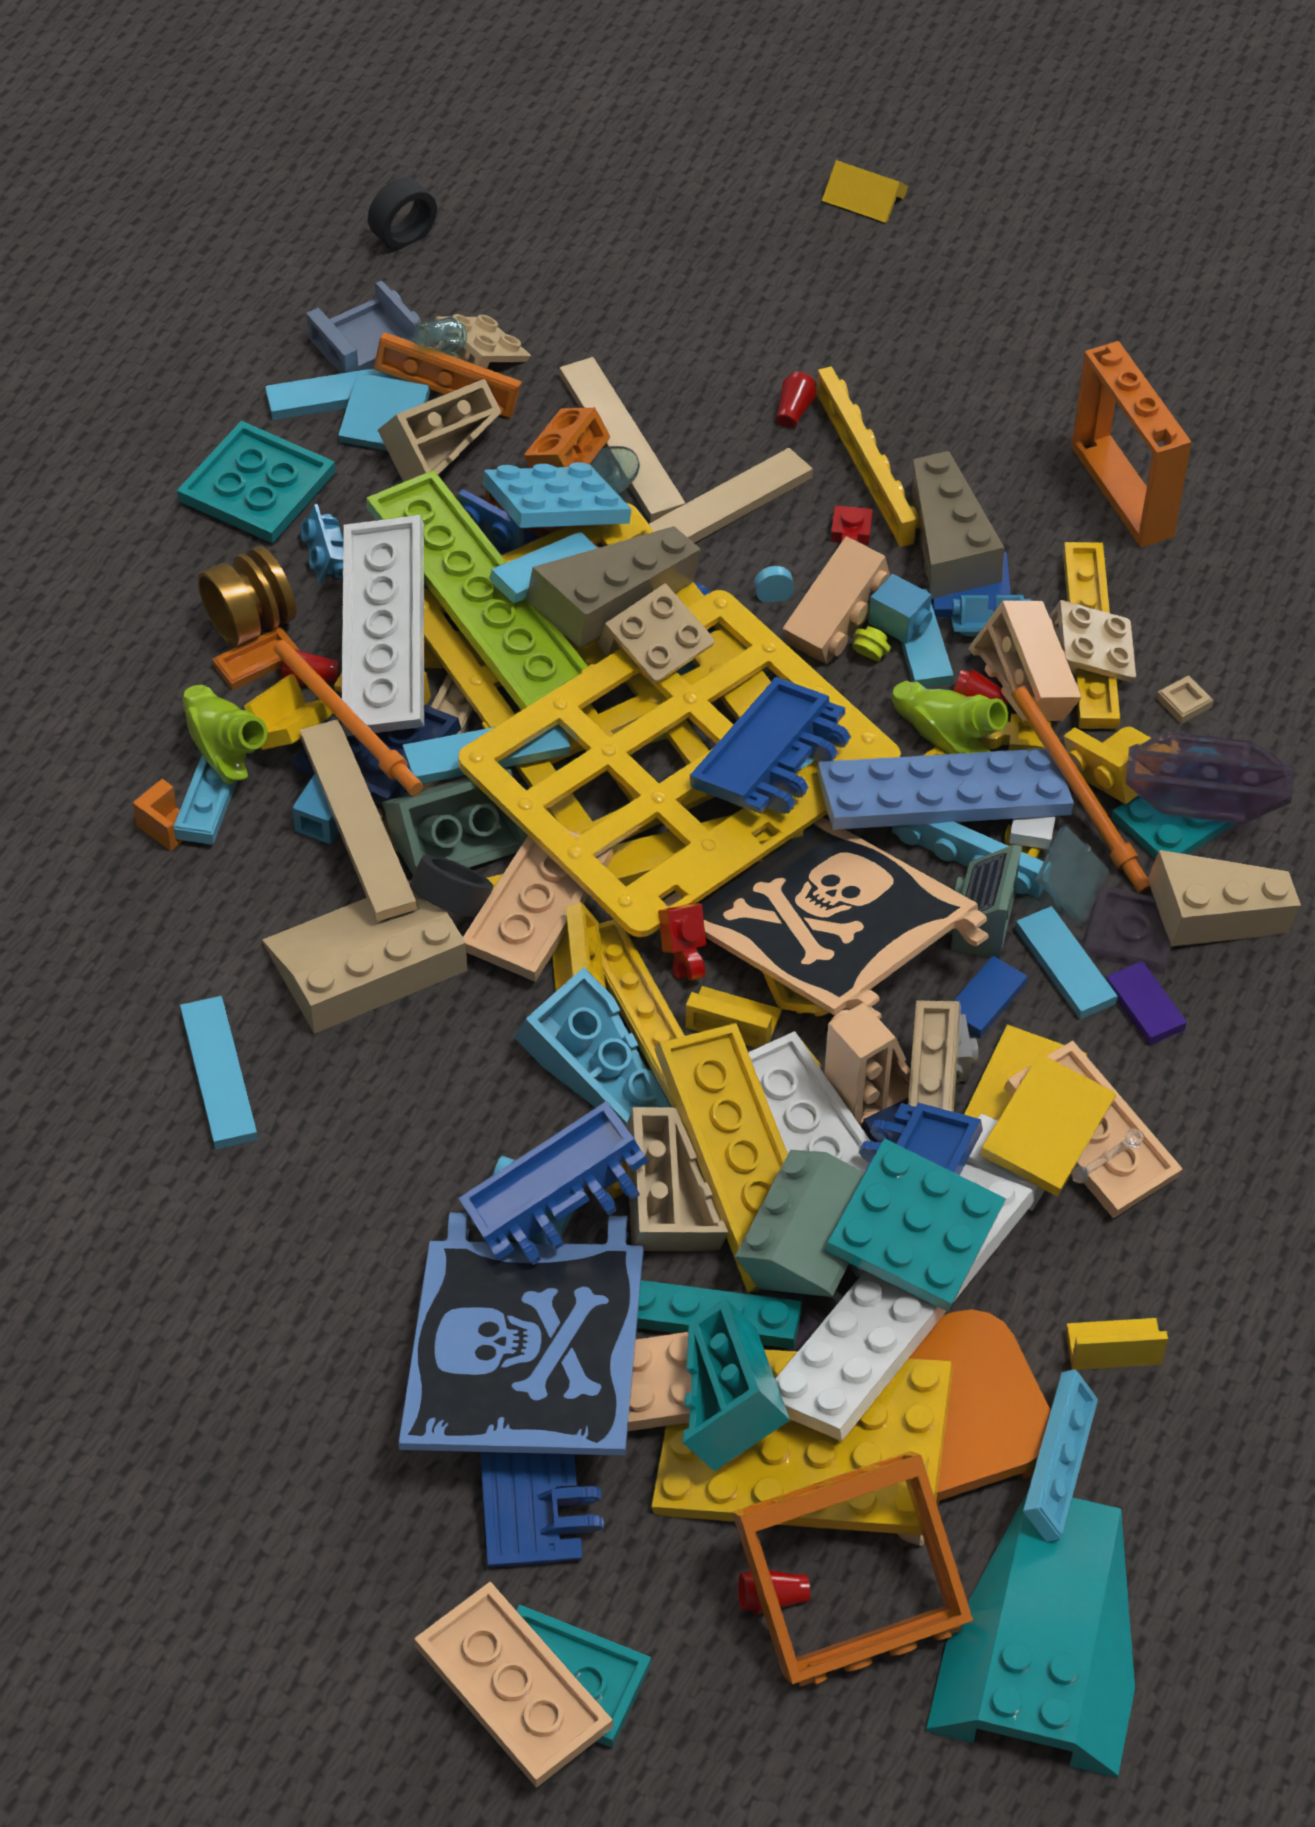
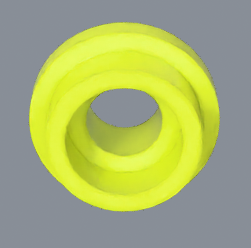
(871, 643)

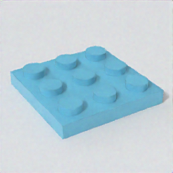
(556, 496)

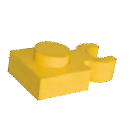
(1016, 734)

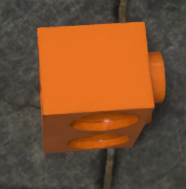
(569, 438)

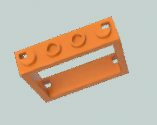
(1113, 378)
(895, 1638)

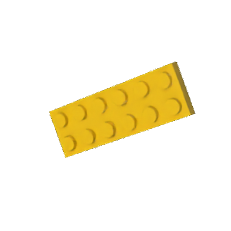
(726, 1124)

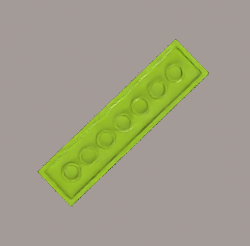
(510, 637)

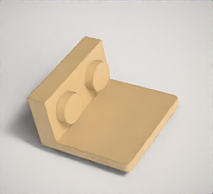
(488, 342)
(657, 634)
(1095, 640)

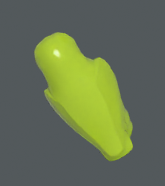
(948, 717)
(222, 731)

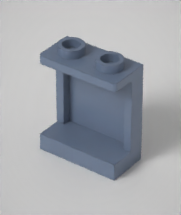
(354, 336)

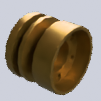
(247, 596)

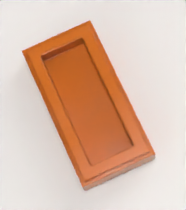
(251, 659)

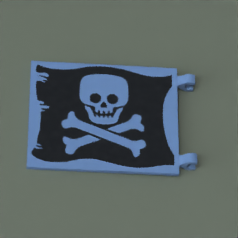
(524, 1349)

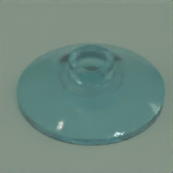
(617, 466)

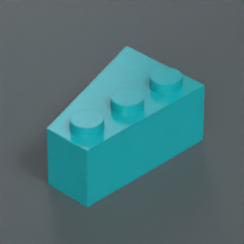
(732, 1387)

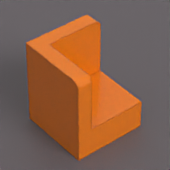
(157, 813)

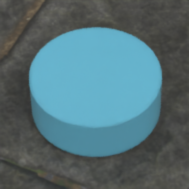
(774, 584)

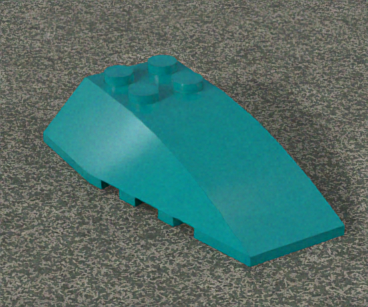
(1046, 1643)

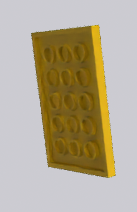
(902, 1419)

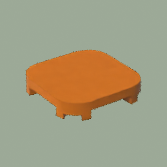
(993, 1404)

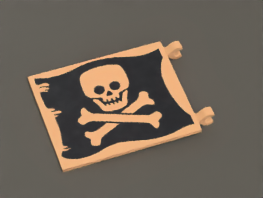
(833, 916)

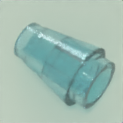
(442, 335)

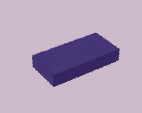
(1146, 1003)

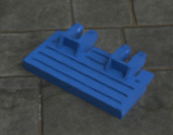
(767, 746)
(929, 1132)
(554, 1180)
(523, 1505)

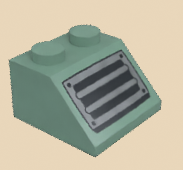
(992, 885)

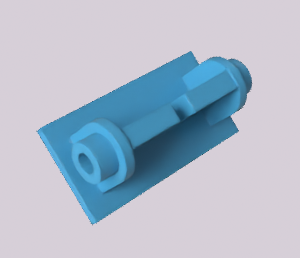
(323, 543)
(972, 612)

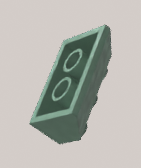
(451, 823)
(796, 1221)

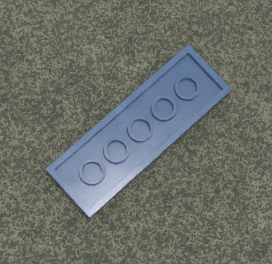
(943, 788)

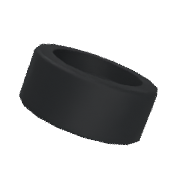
(390, 201)
(450, 885)

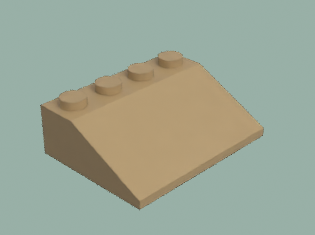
(356, 964)

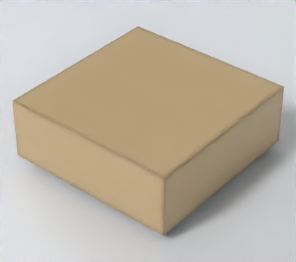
(1184, 699)

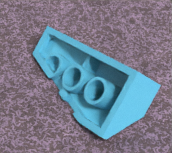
(589, 1049)

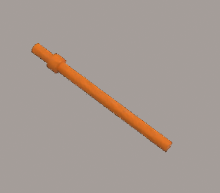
(389, 760)
(1121, 853)

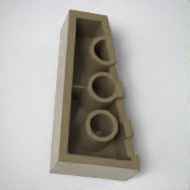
(954, 530)
(597, 585)

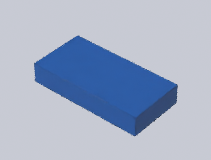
(989, 994)

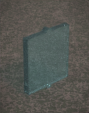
(1072, 874)

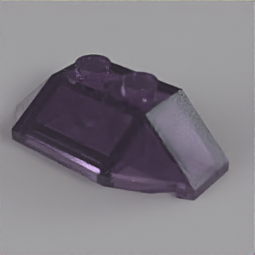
(1209, 777)

